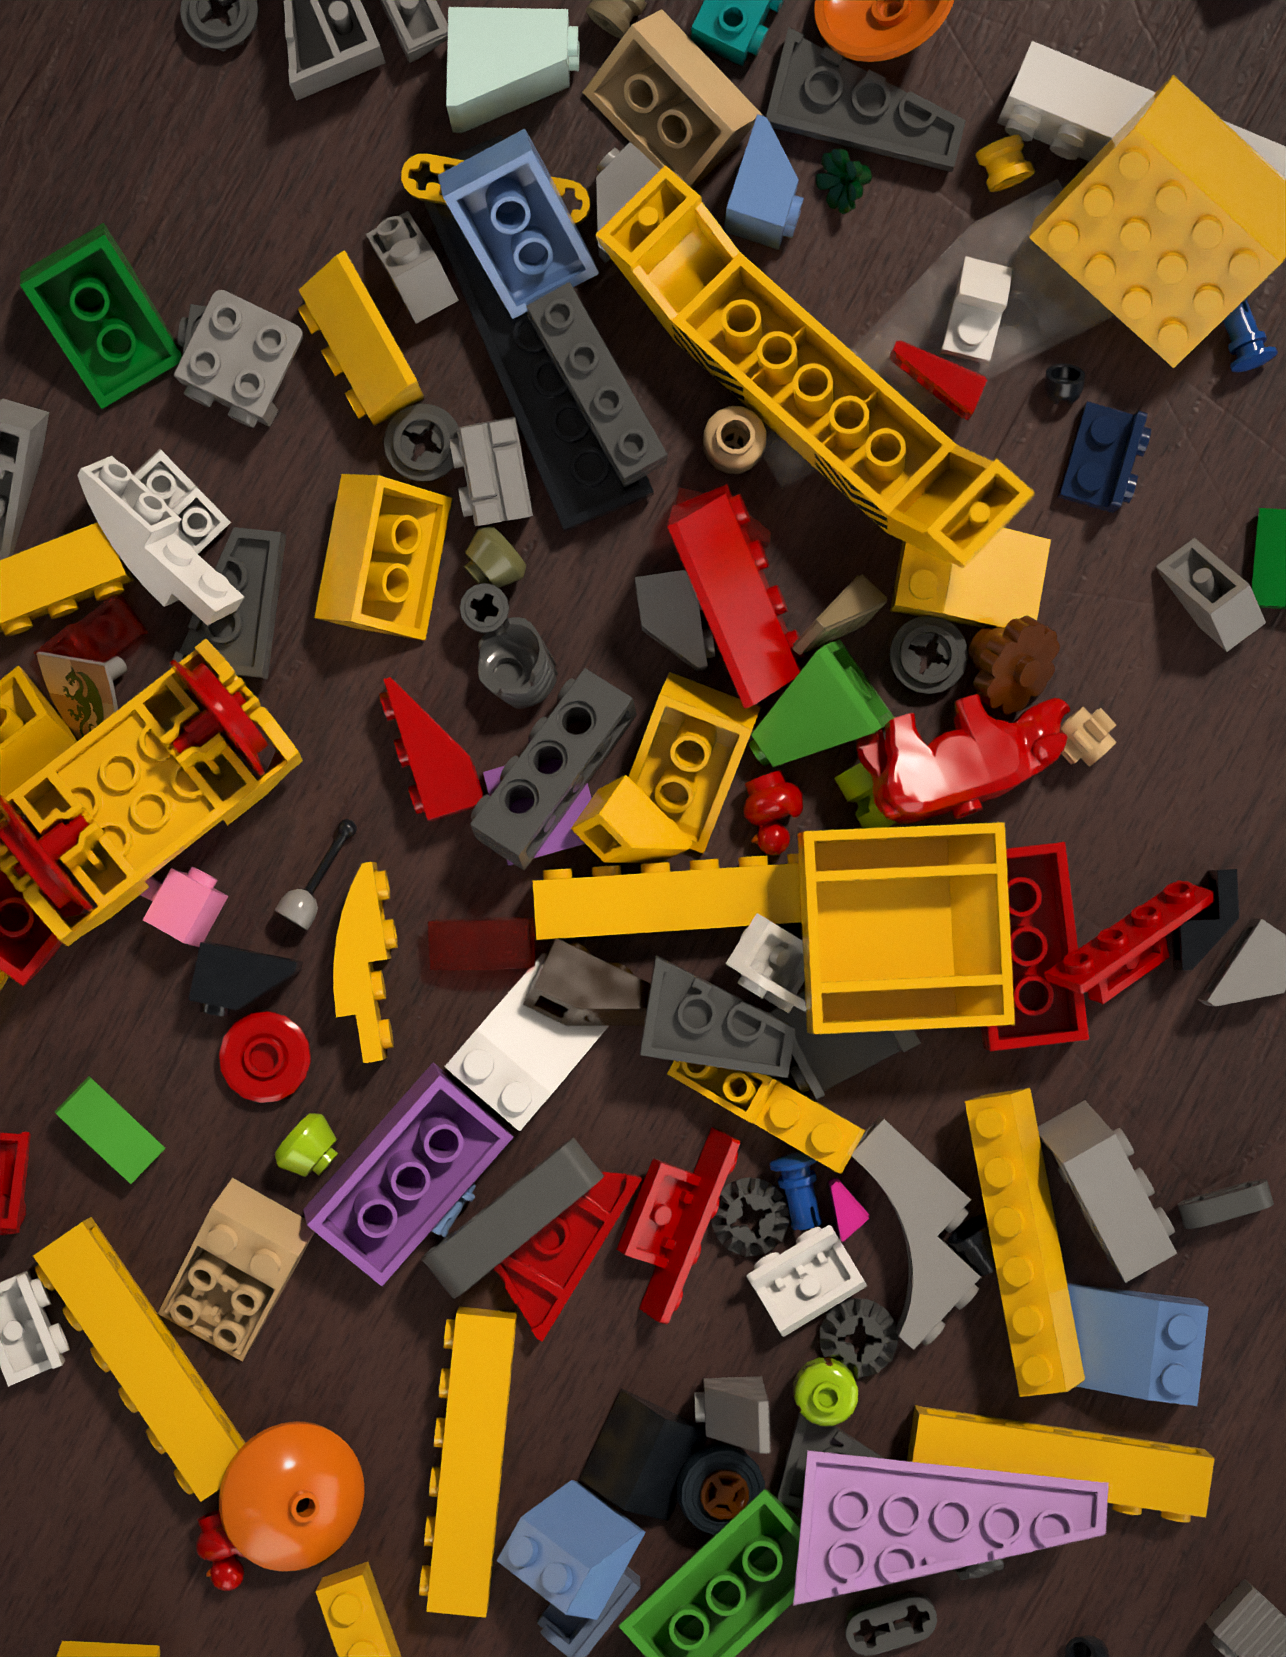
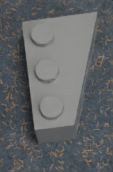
(1109, 1190)

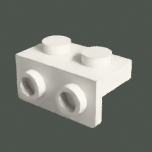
(770, 962)
(805, 1279)
(26, 1336)

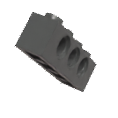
(596, 384)
(523, 834)

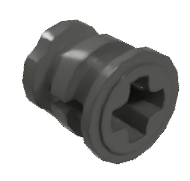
(479, 595)

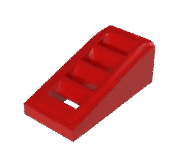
(945, 380)

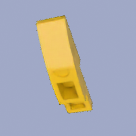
(360, 940)
(776, 1110)

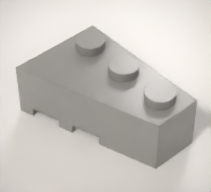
(328, 43)

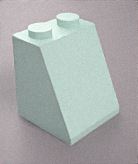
(505, 60)

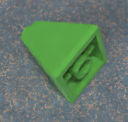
(820, 709)

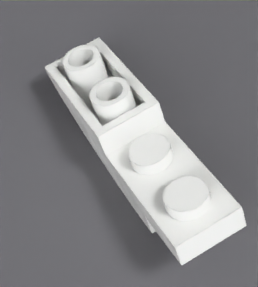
(144, 538)

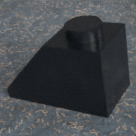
(236, 977)

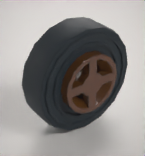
(708, 1469)

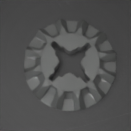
(215, 33)
(416, 421)
(950, 647)
(759, 1195)
(842, 1322)

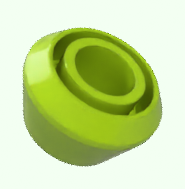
(308, 1147)

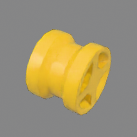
(1005, 163)

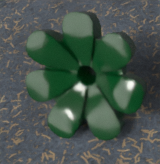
(843, 179)

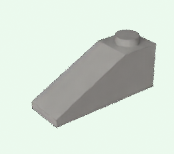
(21, 452)
(735, 1411)

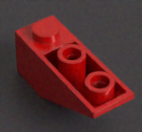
(440, 766)

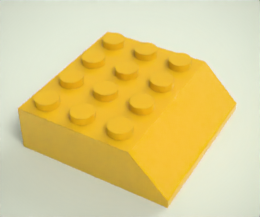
(1170, 222)
(905, 928)

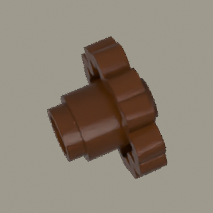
(1013, 662)

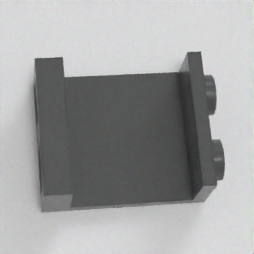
(835, 1057)

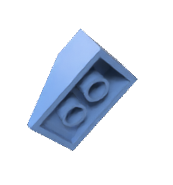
(516, 222)
(1140, 1343)

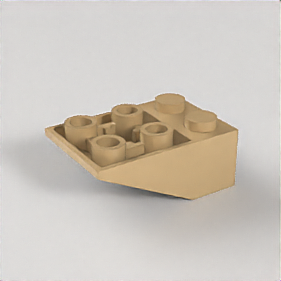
(236, 1269)

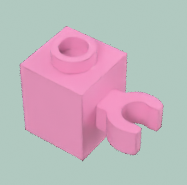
(184, 904)

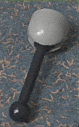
(300, 904)

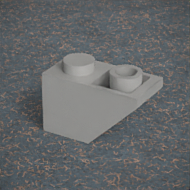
(412, 266)
(672, 617)

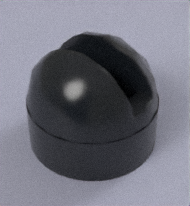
(1064, 383)
(1086, 1647)

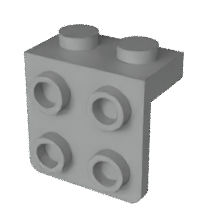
(238, 358)

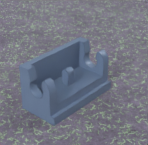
(579, 1635)

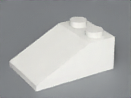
(520, 1055)

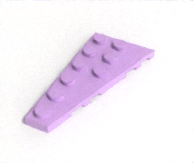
(904, 1520)

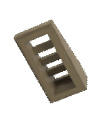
(847, 613)

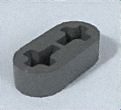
(1225, 1204)
(893, 1635)

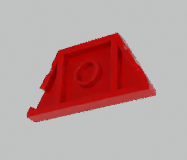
(554, 1260)

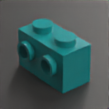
(733, 27)

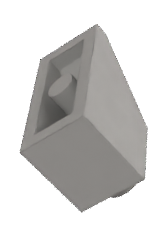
(619, 180)
(1212, 594)
(1251, 968)

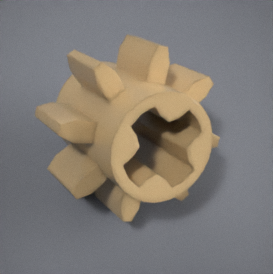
(1087, 736)

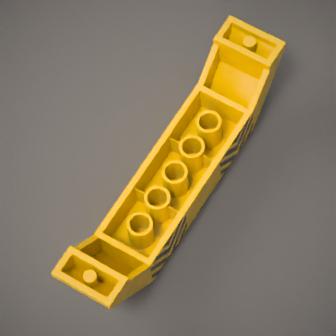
(806, 379)

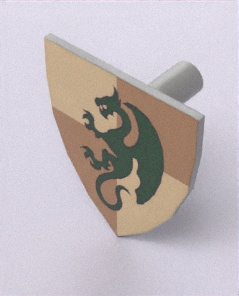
(81, 689)

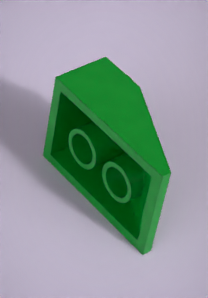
(101, 315)

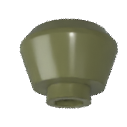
(493, 559)

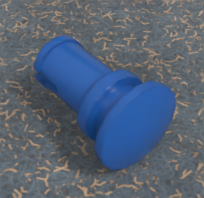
(1246, 340)
(799, 1189)

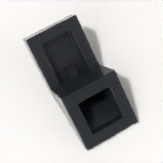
(1197, 937)

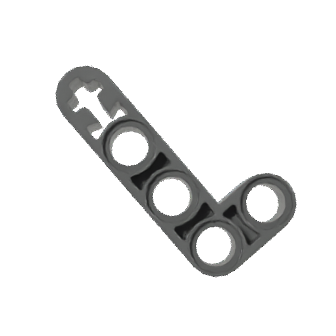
(512, 1218)

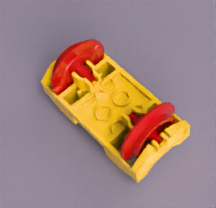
(139, 792)

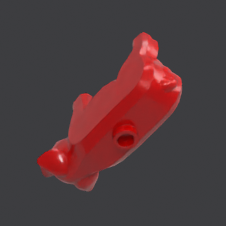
(962, 765)

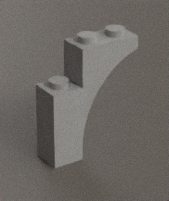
(925, 1207)

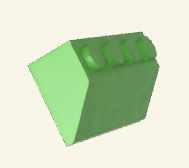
(724, 1589)

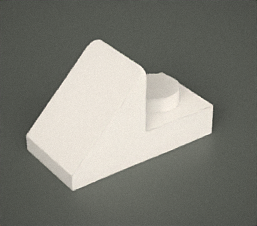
(977, 310)

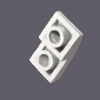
(199, 516)

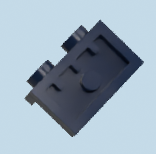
(1104, 456)

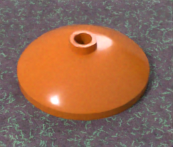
(878, 27)
(272, 1477)

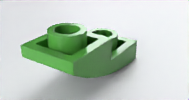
(109, 1130)

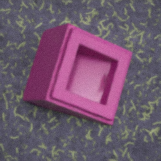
(847, 1210)

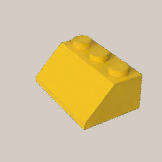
(358, 341)
(383, 556)
(29, 731)

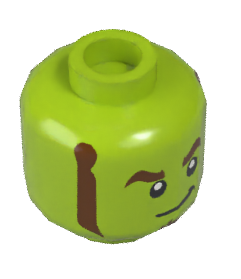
(825, 1392)

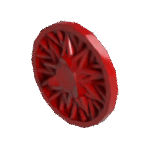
(265, 1057)

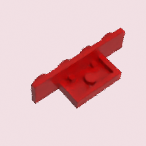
(1131, 945)
(673, 1218)

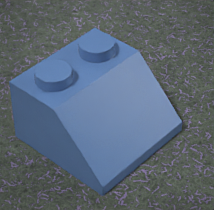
(764, 193)
(572, 1550)

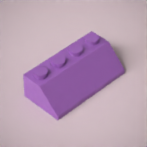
(406, 1174)

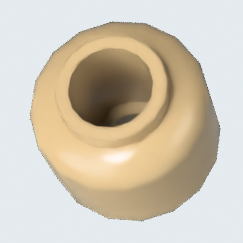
(741, 424)

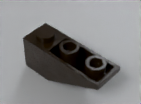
(586, 990)

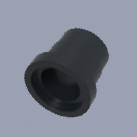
(975, 1244)

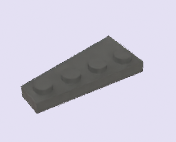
(845, 105)

